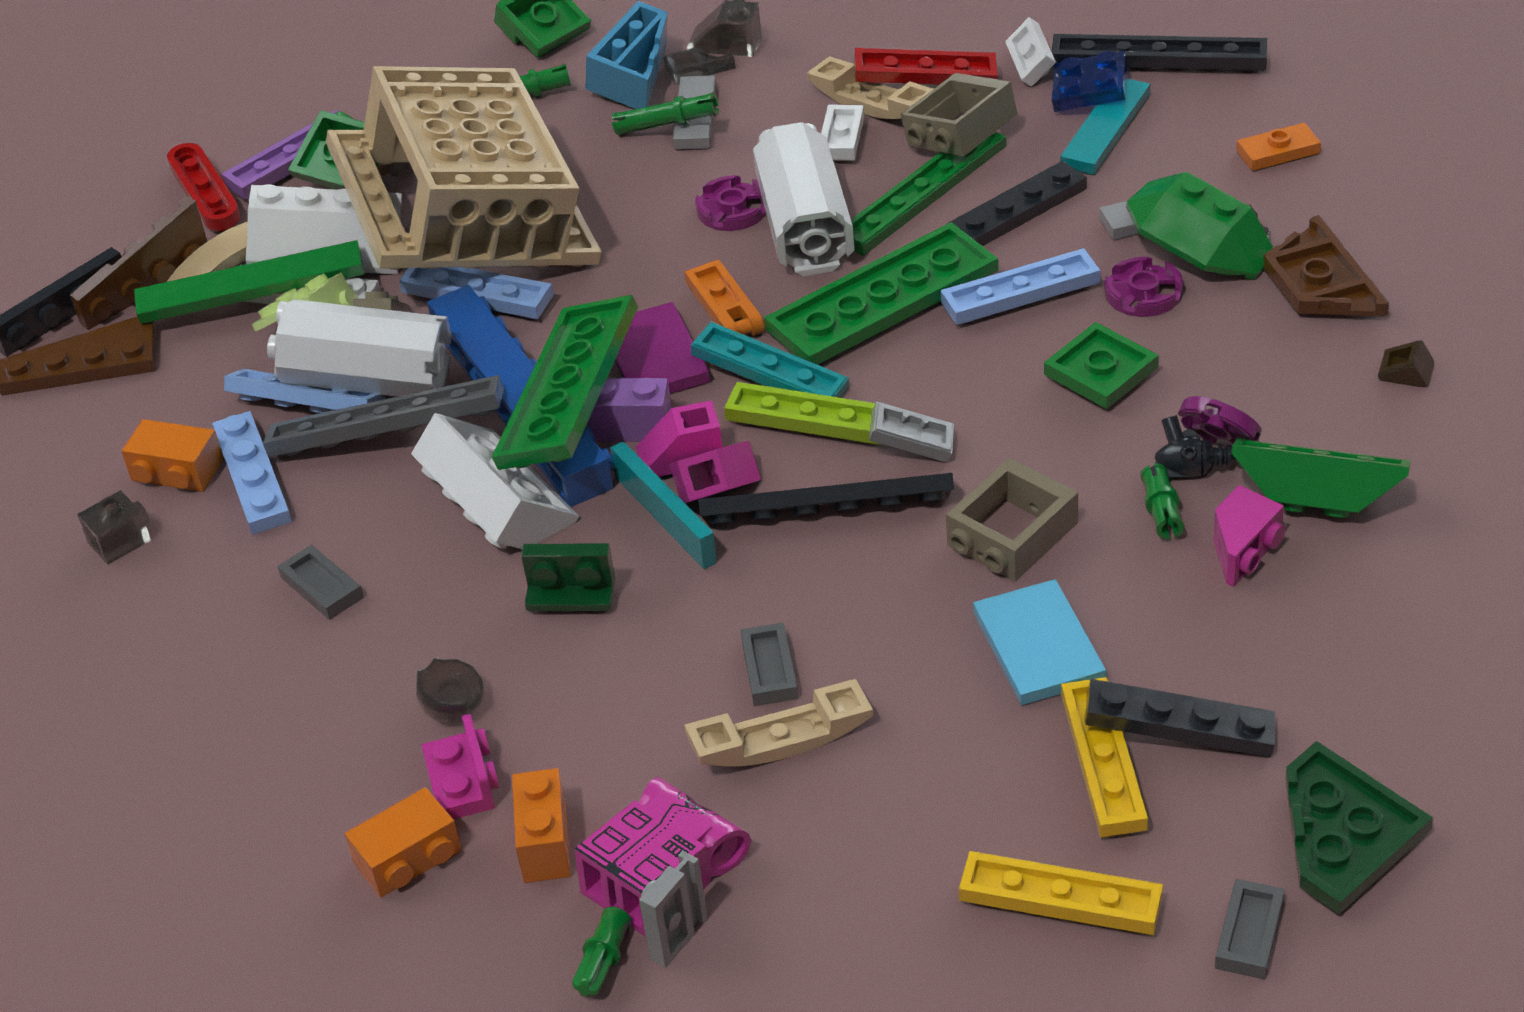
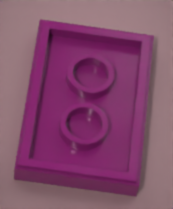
(661, 348)

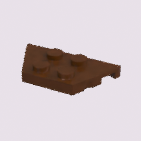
(1322, 275)

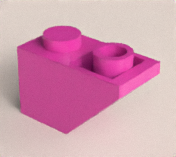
(680, 435)
(715, 471)
(1245, 531)

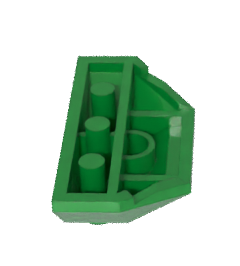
(1201, 225)
(1318, 476)

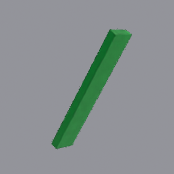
(918, 192)
(246, 281)

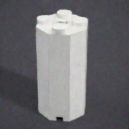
(803, 198)
(359, 348)

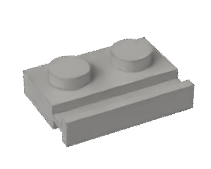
(672, 909)

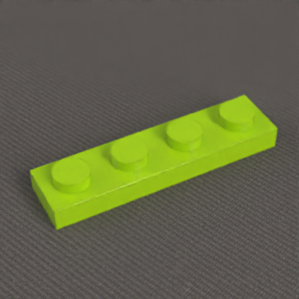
(800, 412)

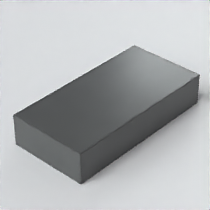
(320, 582)
(769, 664)
(1249, 929)

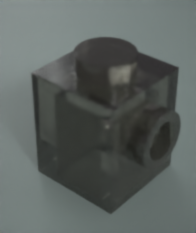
(115, 526)

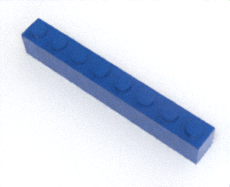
(486, 350)

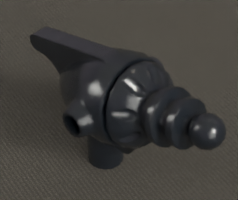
(1186, 454)

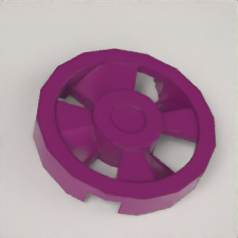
(729, 199)
(1140, 281)
(1225, 423)

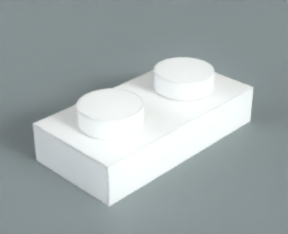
(1030, 52)
(843, 130)

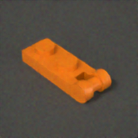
(723, 298)

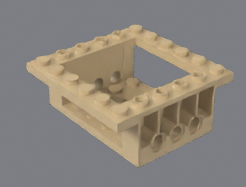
(483, 167)

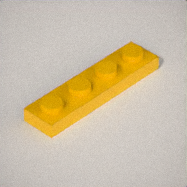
(1105, 768)
(1061, 892)

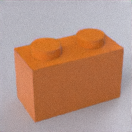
(172, 455)
(541, 825)
(403, 842)

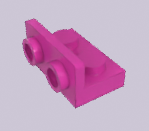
(458, 773)

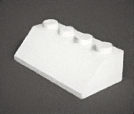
(305, 219)
(506, 503)

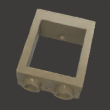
(930, 122)
(1027, 489)

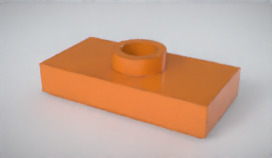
(1278, 146)

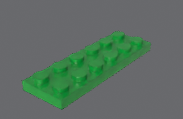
(879, 294)
(565, 383)

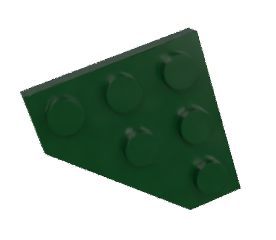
(1345, 826)

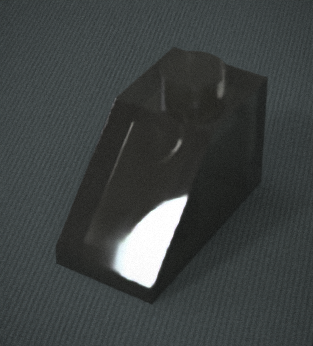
(729, 29)

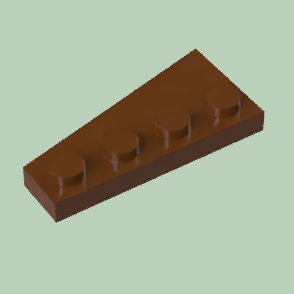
(141, 265)
(92, 356)

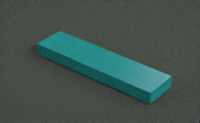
(1103, 129)
(765, 363)
(664, 505)

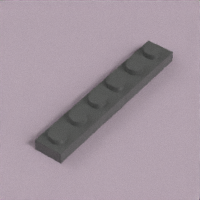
(382, 416)

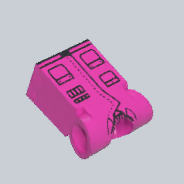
(647, 839)

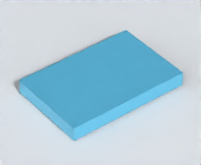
(1037, 640)

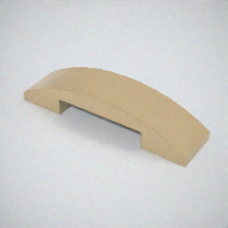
(838, 82)
(217, 254)
(780, 734)

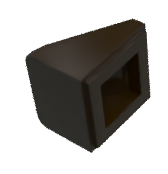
(1407, 365)

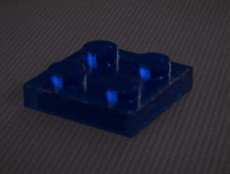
(1089, 81)

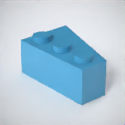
(629, 57)

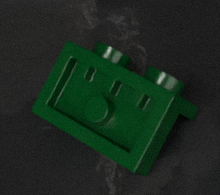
(568, 577)

